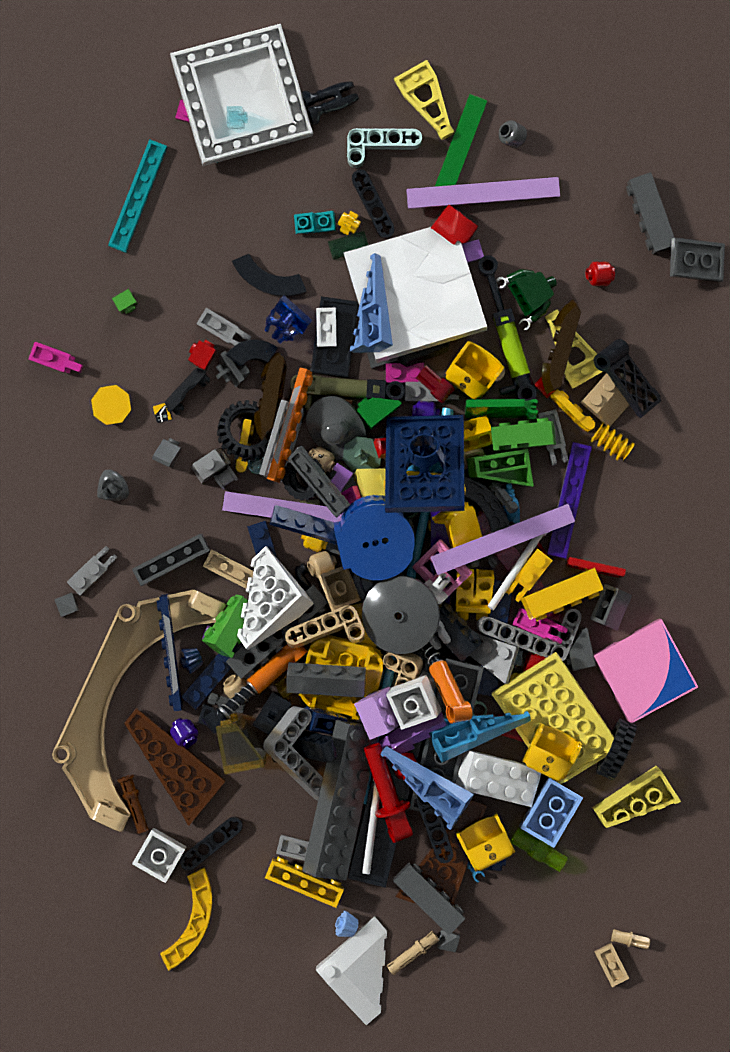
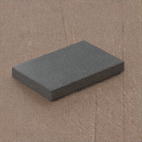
(697, 259)

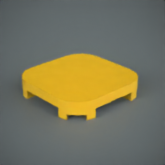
(342, 652)

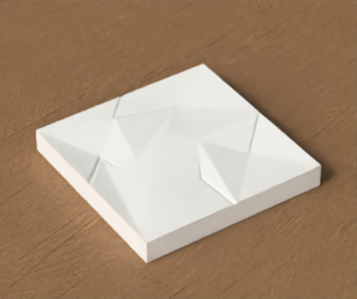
(245, 72)
(425, 288)

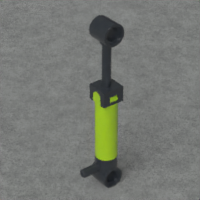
(509, 338)

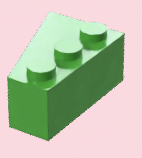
(523, 435)
(502, 467)
(223, 634)

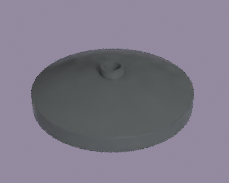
(418, 611)

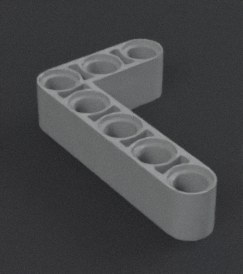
(532, 639)
(285, 749)

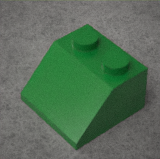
(376, 410)

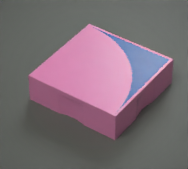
(645, 671)

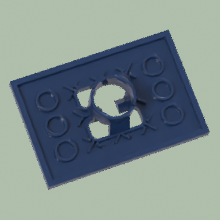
(424, 491)

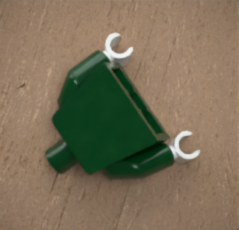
(531, 292)

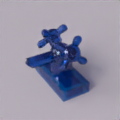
(290, 316)

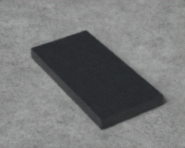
(337, 360)

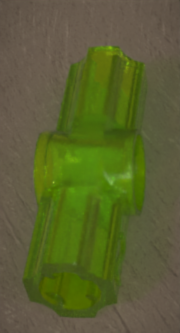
(538, 849)

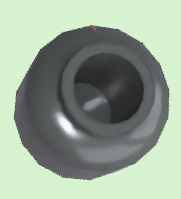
(512, 134)

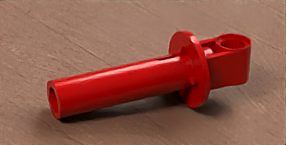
(392, 809)

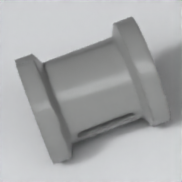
(225, 477)

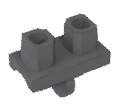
(229, 370)

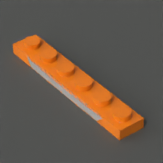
(288, 429)

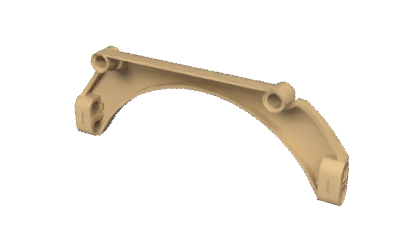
(85, 728)

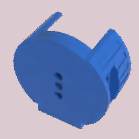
(368, 522)

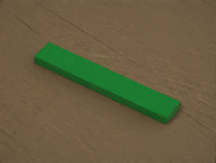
(461, 141)

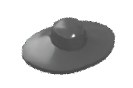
(333, 424)

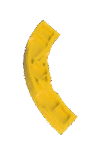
(198, 921)

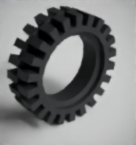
(226, 438)
(623, 738)

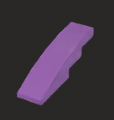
(403, 740)

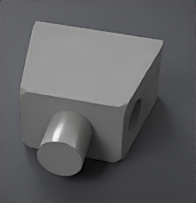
(210, 465)

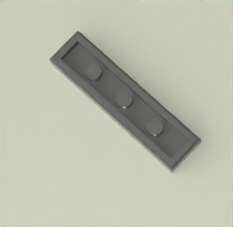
(318, 481)

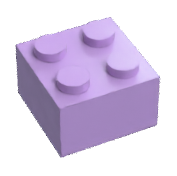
(377, 713)

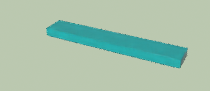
(137, 196)

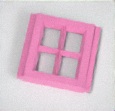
(424, 572)

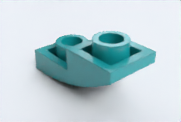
(314, 222)

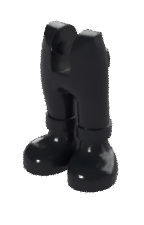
(336, 104)

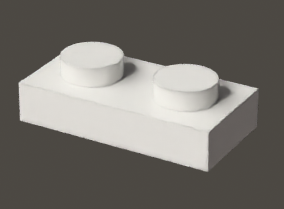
(326, 327)

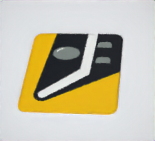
(161, 413)

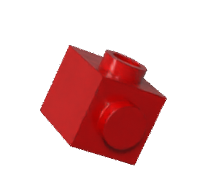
(202, 354)

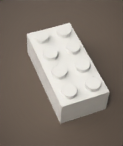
(498, 778)

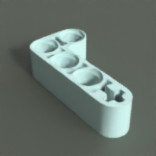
(384, 143)

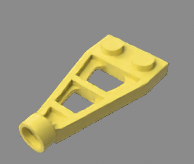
(415, 78)
(584, 370)

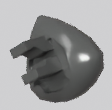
(112, 486)

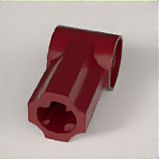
(439, 388)

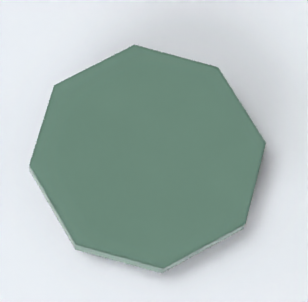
(361, 454)

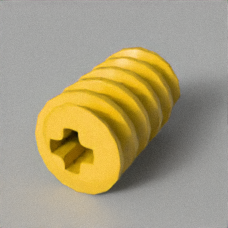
(612, 442)

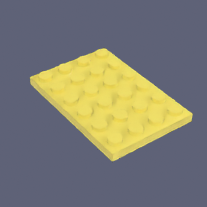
(559, 702)

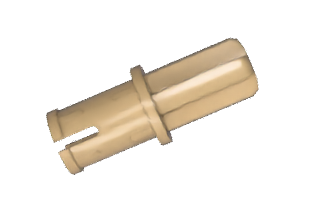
(630, 939)

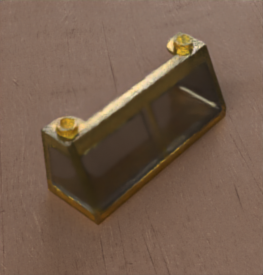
(240, 745)

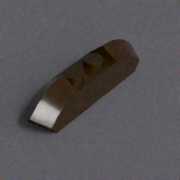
(567, 321)
(272, 389)

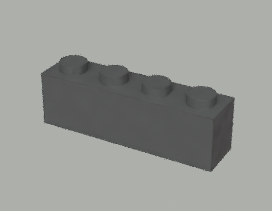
(651, 213)
(171, 559)
(326, 679)
(428, 898)

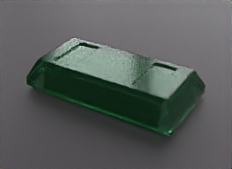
(347, 243)

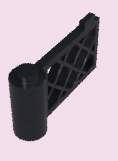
(616, 355)

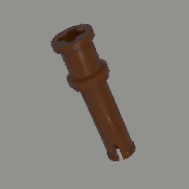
(131, 795)

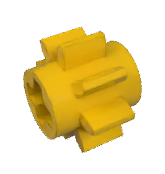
(349, 223)

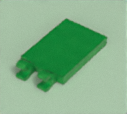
(501, 408)

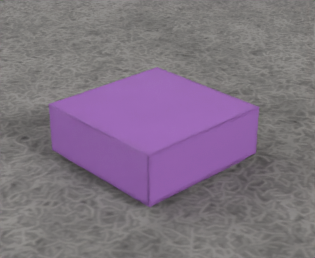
(472, 251)

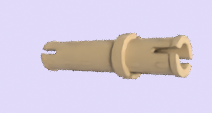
(416, 950)

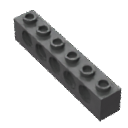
(243, 669)

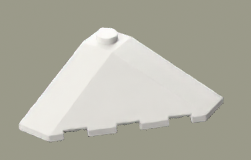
(272, 601)
(356, 970)

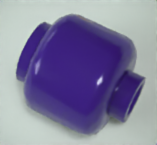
(425, 408)
(184, 732)

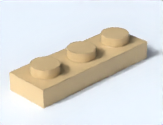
(228, 568)

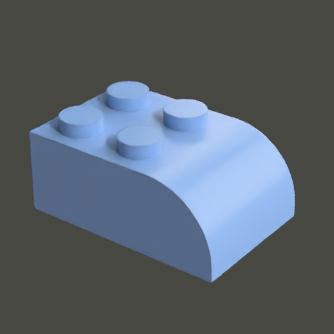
(550, 812)

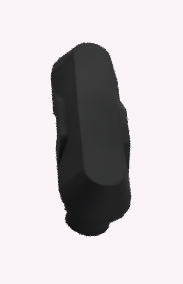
(422, 355)
(196, 376)

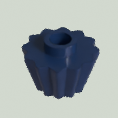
(191, 659)

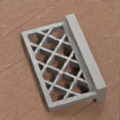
(264, 471)

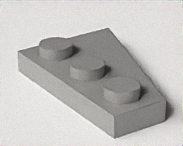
(496, 657)

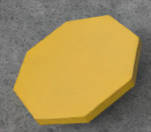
(111, 404)

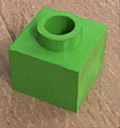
(125, 302)

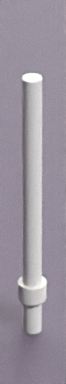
(514, 572)
(371, 832)

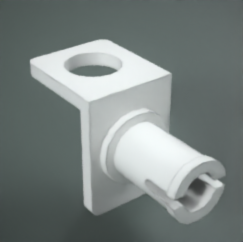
(438, 586)

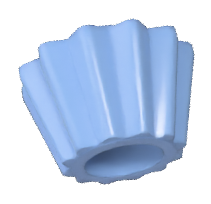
(346, 925)

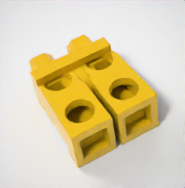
(475, 600)

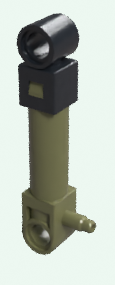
(349, 388)

